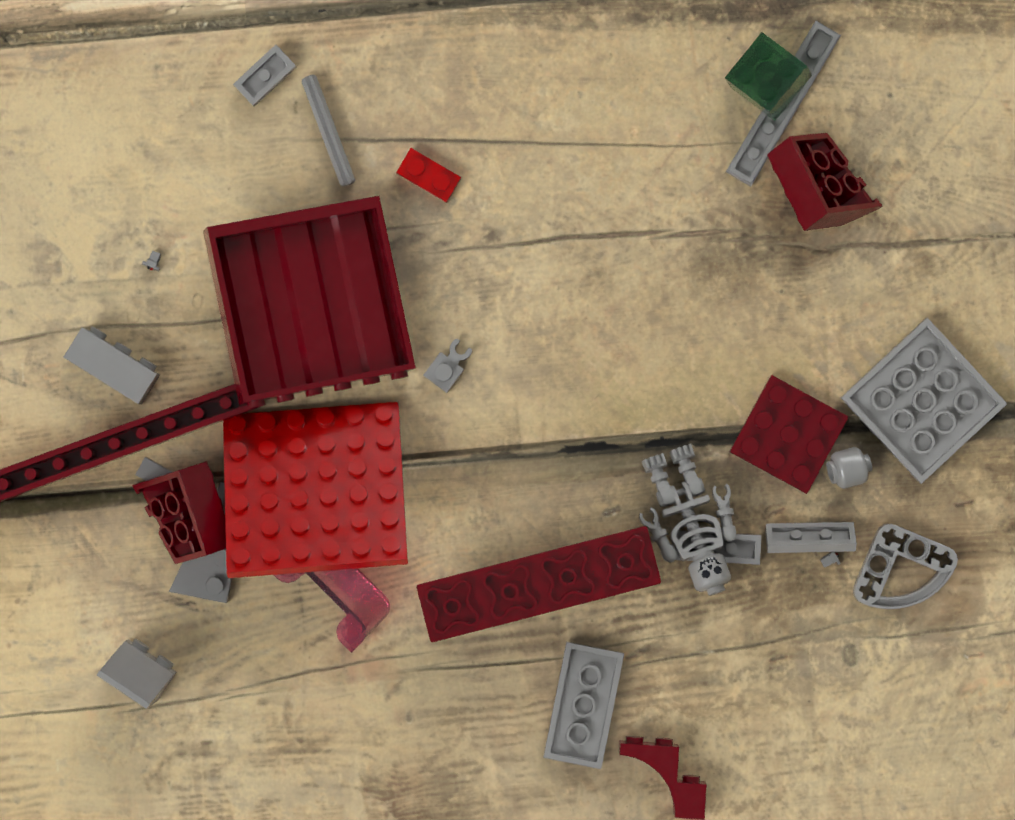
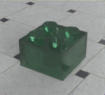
(768, 76)

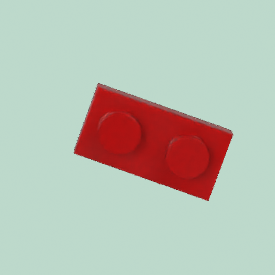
(428, 175)

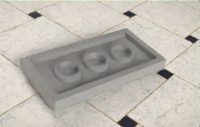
(583, 705)

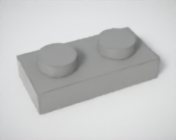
(264, 75)

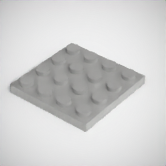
(923, 400)

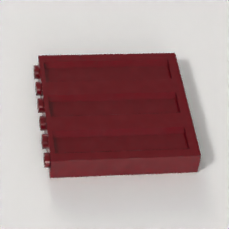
(309, 301)

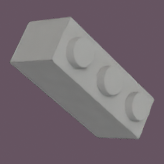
(112, 364)

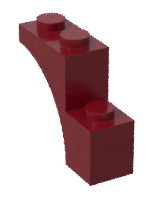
(663, 756)

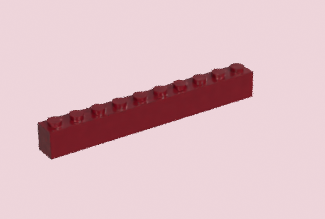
(120, 442)

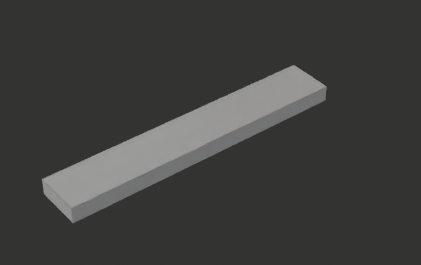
(765, 130)

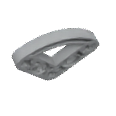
(890, 553)

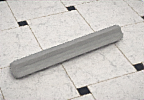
(328, 130)

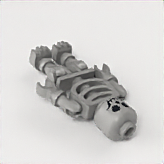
(708, 569)

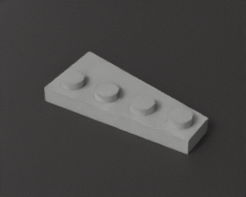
(206, 575)

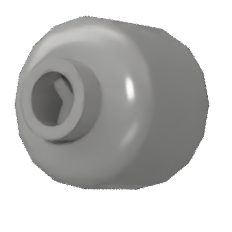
(849, 467)

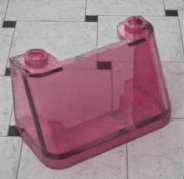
(355, 596)

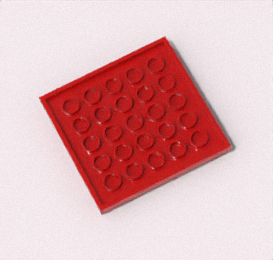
(314, 490)

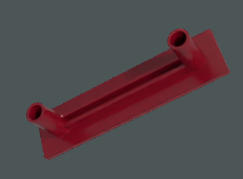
(538, 584)

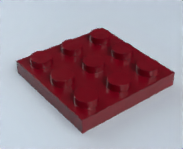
(788, 434)

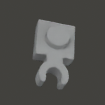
(445, 369)

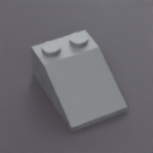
(138, 672)

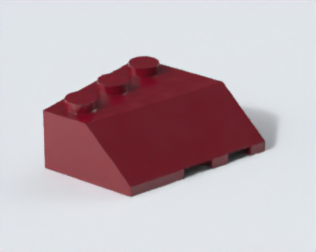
(819, 182)
(186, 511)

